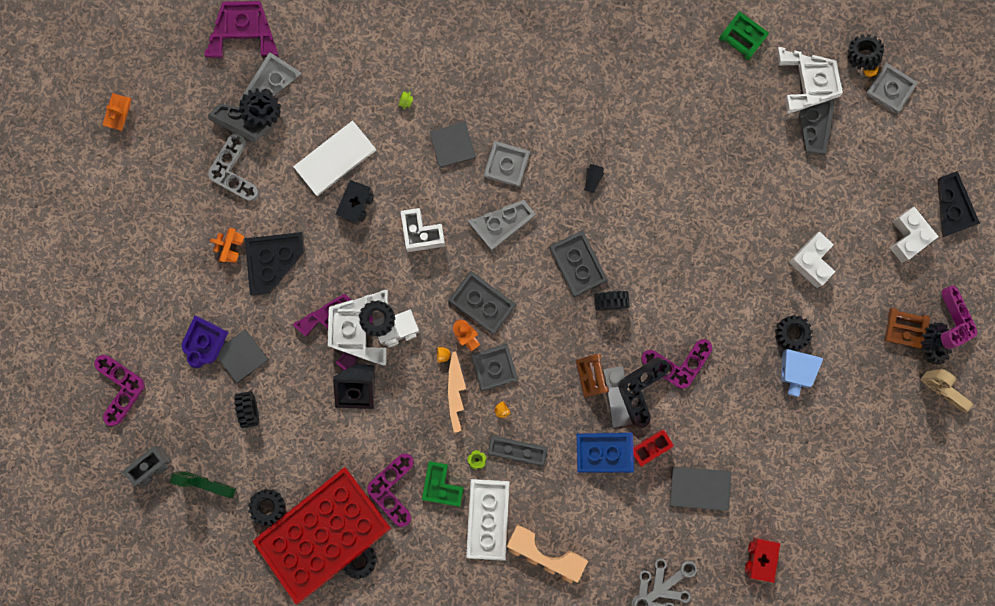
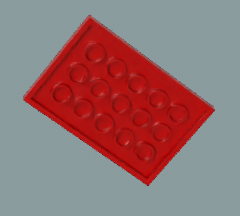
(321, 535)

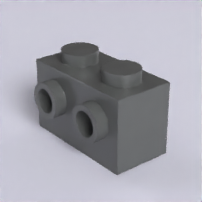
(146, 466)

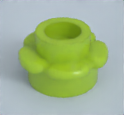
(405, 99)
(477, 454)

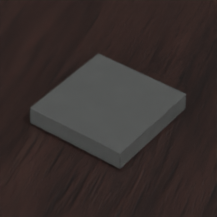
(452, 144)
(241, 356)
(494, 367)

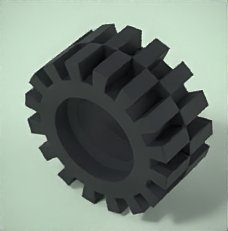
(865, 43)
(611, 300)
(364, 318)
(804, 328)
(246, 409)
(254, 507)
(362, 572)

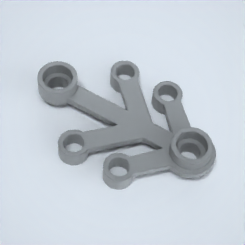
(661, 588)

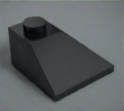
(355, 387)

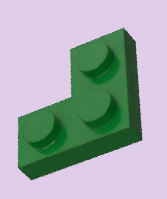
(436, 489)

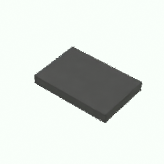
(578, 263)
(482, 302)
(700, 488)

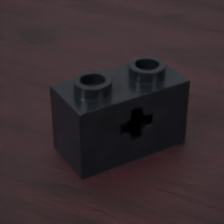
(346, 209)

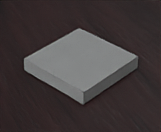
(891, 88)
(506, 164)

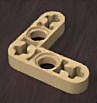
(941, 382)

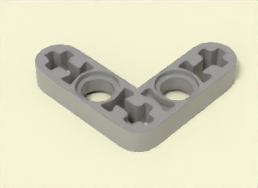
(227, 175)

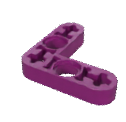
(965, 326)
(683, 369)
(126, 389)
(386, 493)

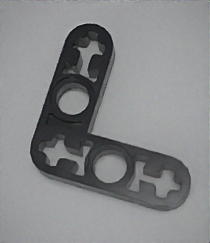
(637, 386)

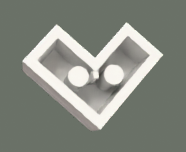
(916, 234)
(420, 237)
(809, 260)
(404, 327)

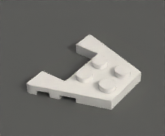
(818, 79)
(346, 332)

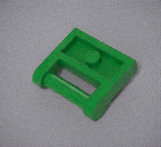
(748, 31)

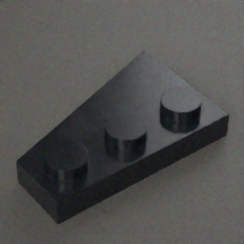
(955, 205)

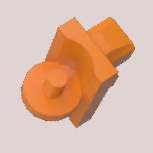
(117, 112)
(231, 237)
(465, 334)

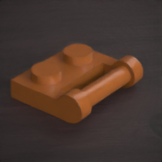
(905, 334)
(591, 375)

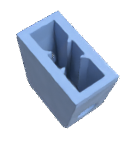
(799, 370)

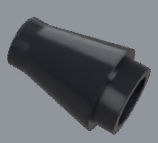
(593, 177)

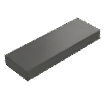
(517, 450)

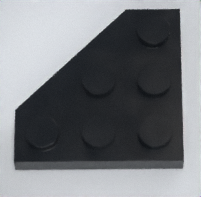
(271, 259)

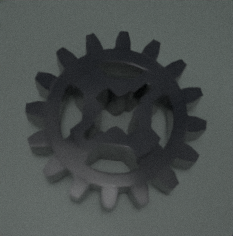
(257, 110)
(932, 344)

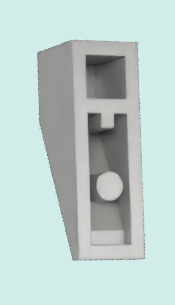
(617, 408)

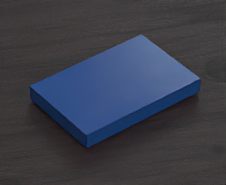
(605, 453)

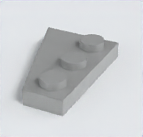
(272, 75)
(501, 224)

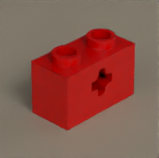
(651, 447)
(762, 570)

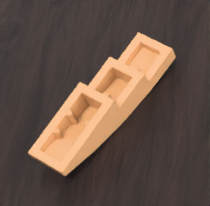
(455, 385)

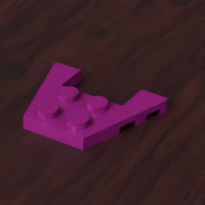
(241, 21)
(321, 315)

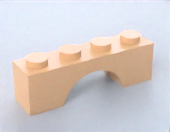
(569, 565)

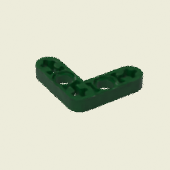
(188, 479)

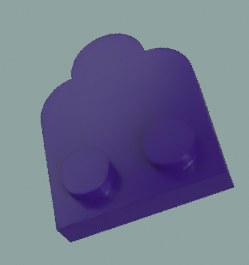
(203, 342)

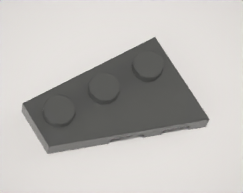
(230, 118)
(816, 126)

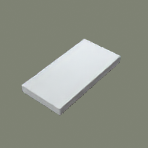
(334, 158)
(487, 519)

